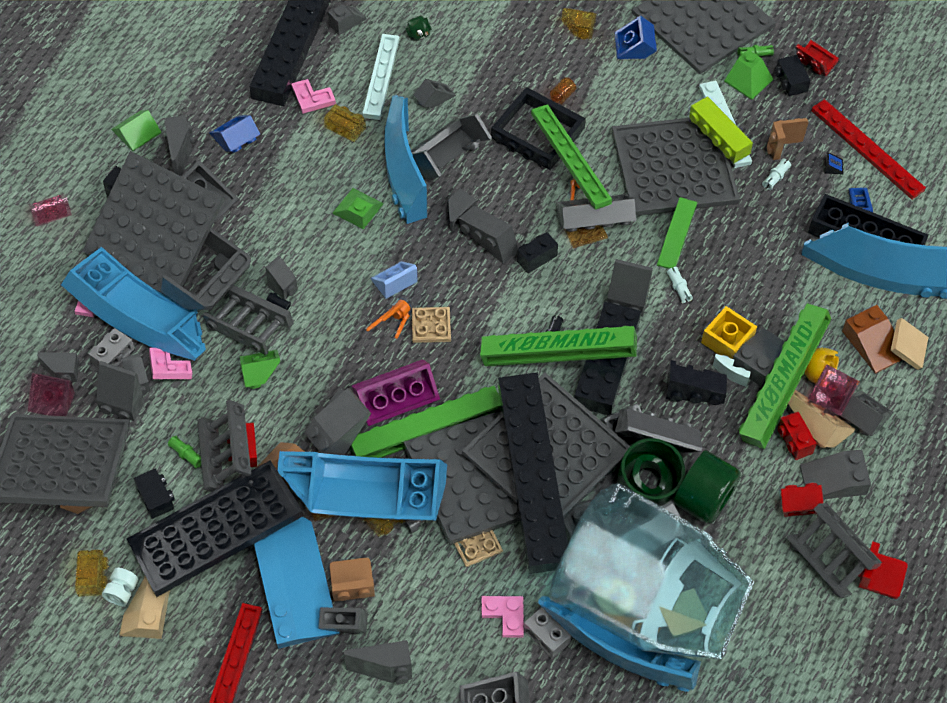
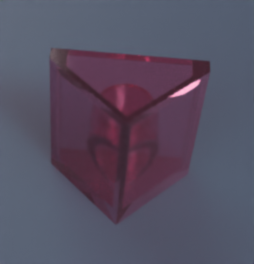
(50, 209)
(833, 390)
(50, 395)

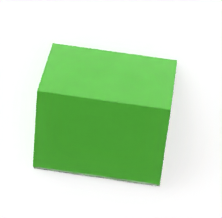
(137, 129)

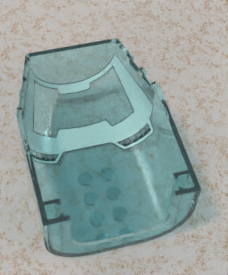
(650, 577)

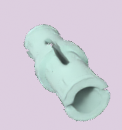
(776, 174)
(679, 284)

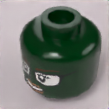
(418, 28)

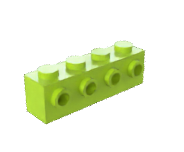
(720, 129)

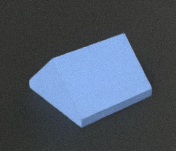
(395, 278)

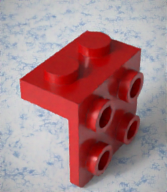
(817, 57)
(887, 577)

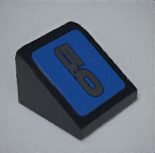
(833, 164)

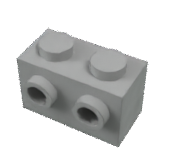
(111, 349)
(547, 632)

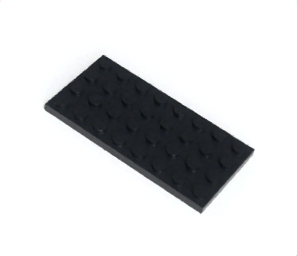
(214, 528)

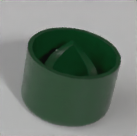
(658, 456)
(707, 487)

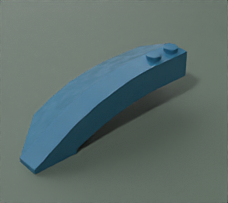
(403, 174)
(881, 261)
(134, 306)
(365, 485)
(294, 583)
(656, 666)

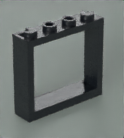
(528, 151)

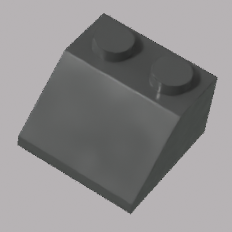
(866, 413)

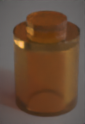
(562, 90)

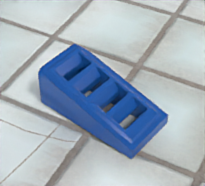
(860, 191)

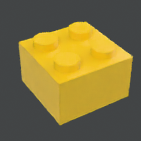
(728, 333)

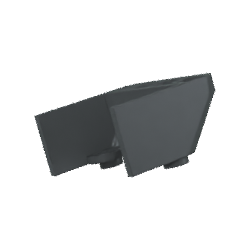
(448, 143)
(230, 262)

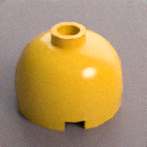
(818, 362)

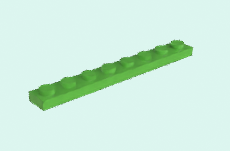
(571, 157)

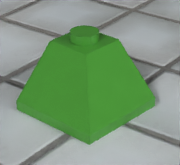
(749, 75)
(358, 208)
(258, 367)

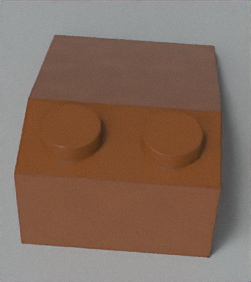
(872, 338)

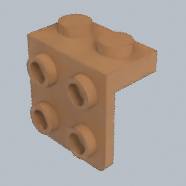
(785, 133)
(351, 579)

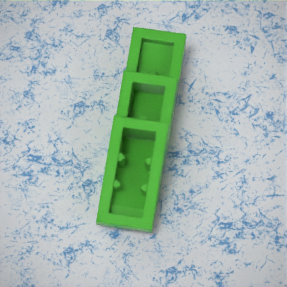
(677, 233)

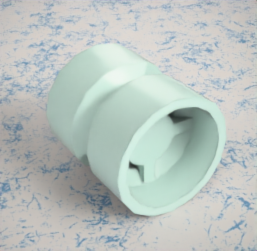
(119, 589)

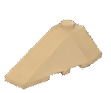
(825, 428)
(145, 613)

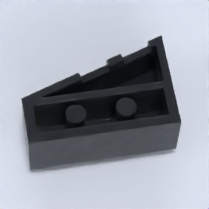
(695, 385)

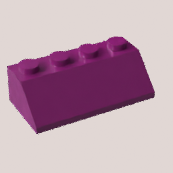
(397, 391)

